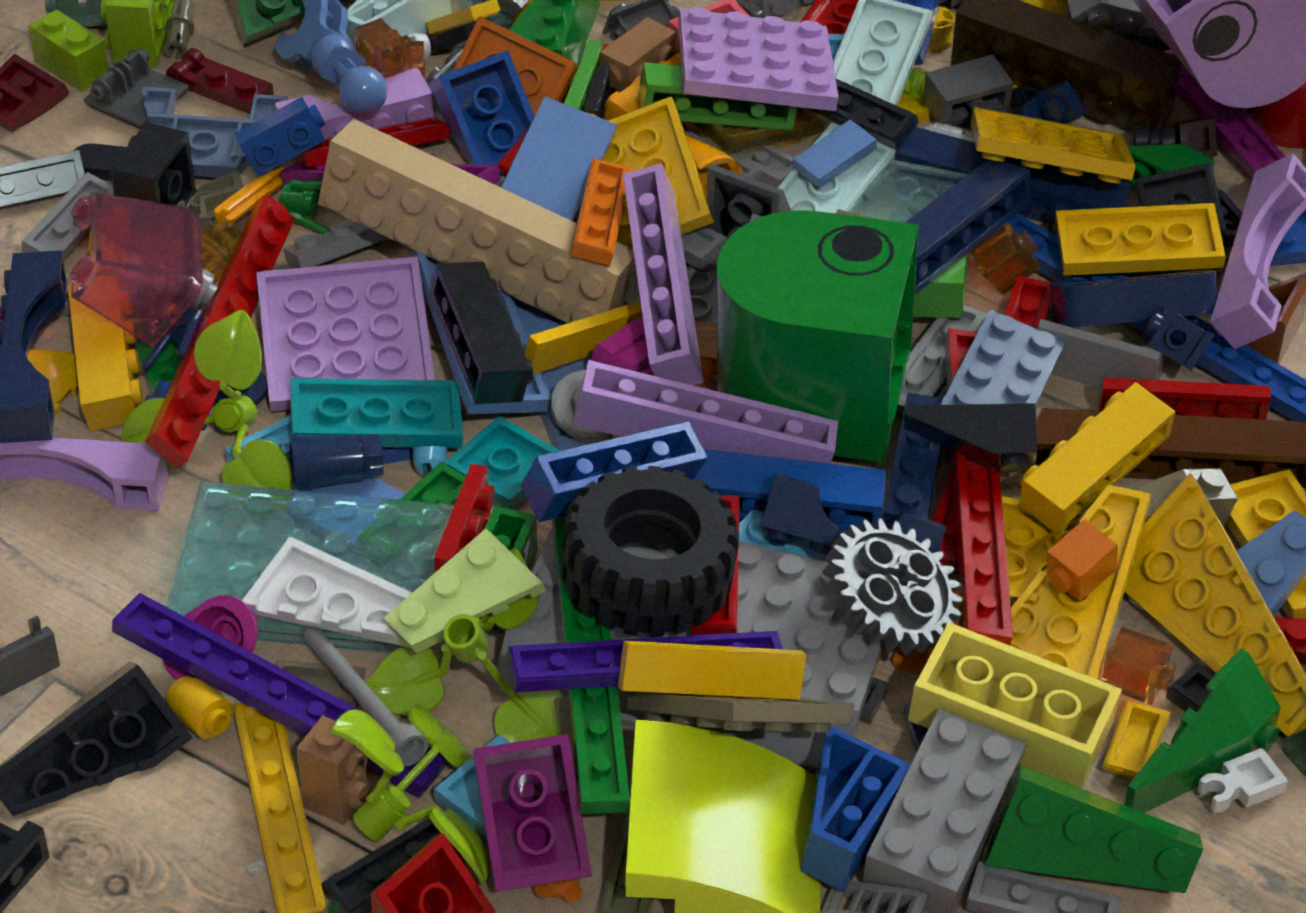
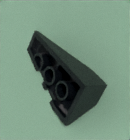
(101, 737)

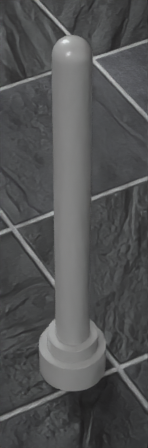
(408, 740)

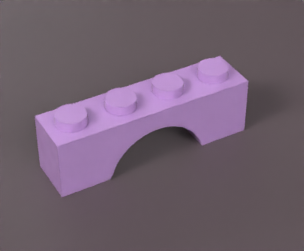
(406, 101)

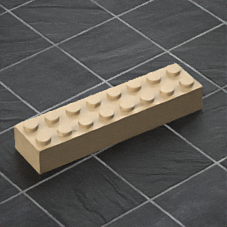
(468, 220)

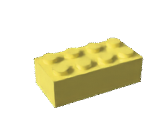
(1020, 695)

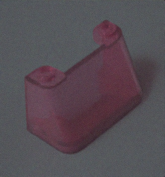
(140, 264)

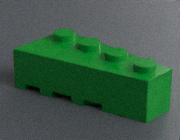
(1084, 836)

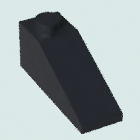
(985, 432)

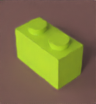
(68, 50)

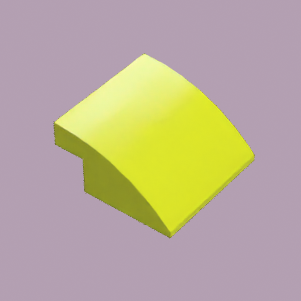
(717, 823)

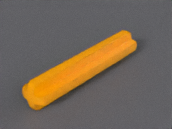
(245, 199)

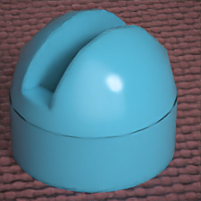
(428, 456)

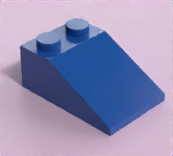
(484, 107)

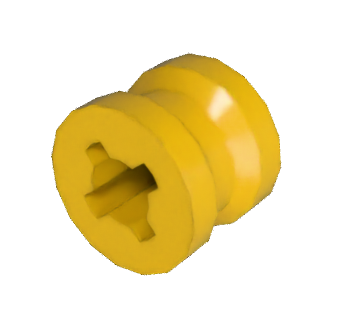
(942, 33)

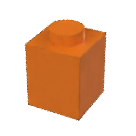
(1081, 560)

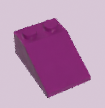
(531, 813)

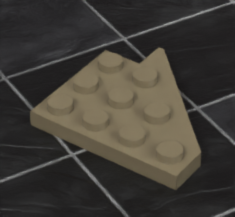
(741, 712)

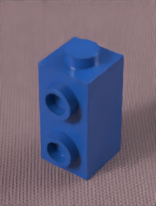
(281, 135)

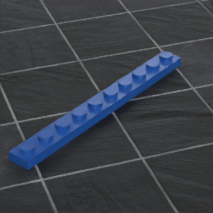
(1232, 365)

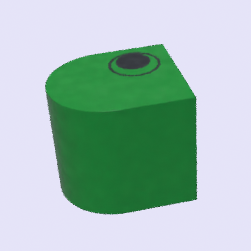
(820, 320)

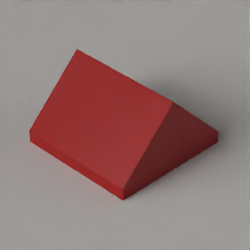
(431, 883)

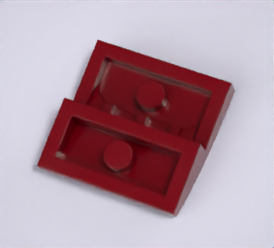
(26, 92)

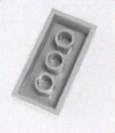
(945, 811)

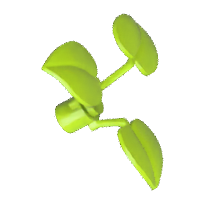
(233, 355)
(414, 678)
(388, 806)

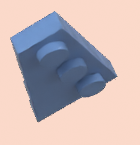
(1277, 559)

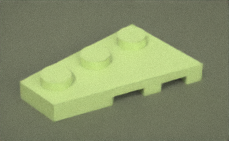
(473, 583)

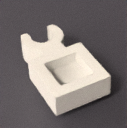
(1247, 778)

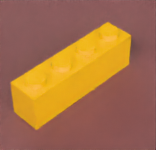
(104, 368)
(1095, 457)

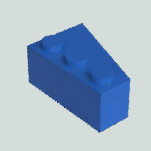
(848, 806)

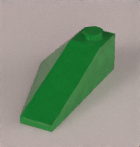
(1232, 721)

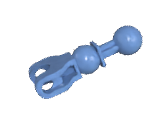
(326, 49)

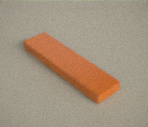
(600, 212)

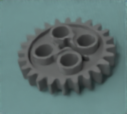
(892, 586)

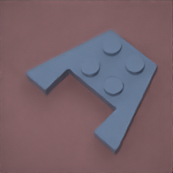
(211, 138)

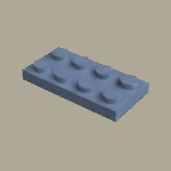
(1005, 364)

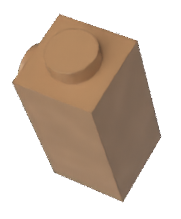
(643, 43)
(331, 773)

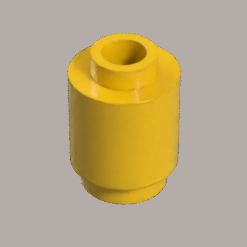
(199, 707)

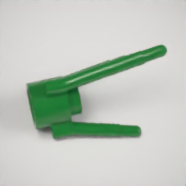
(301, 201)

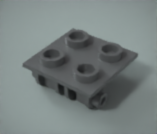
(121, 87)

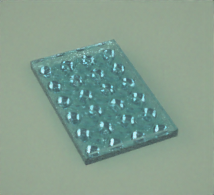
(243, 527)

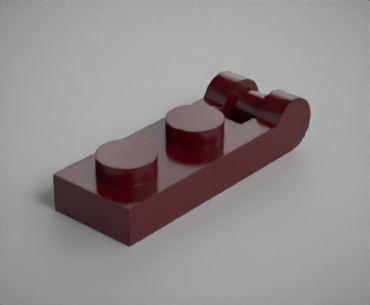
(218, 81)

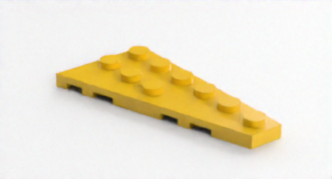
(1207, 599)
(1074, 631)

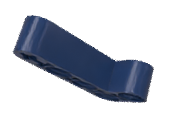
(1132, 299)

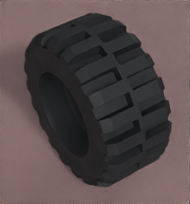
(639, 591)

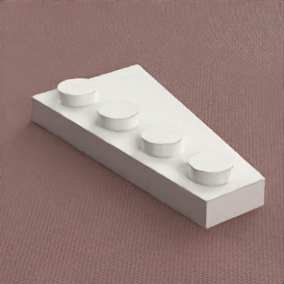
(325, 593)

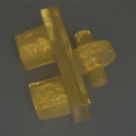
(216, 245)

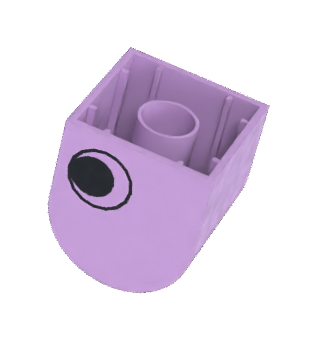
(1236, 48)

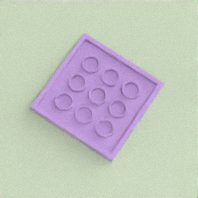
(756, 59)
(343, 324)

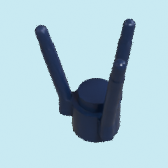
(181, 333)

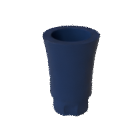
(334, 459)

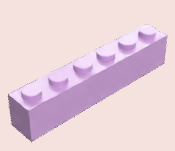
(662, 276)
(635, 402)

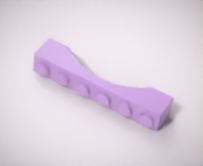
(1244, 303)
(120, 472)

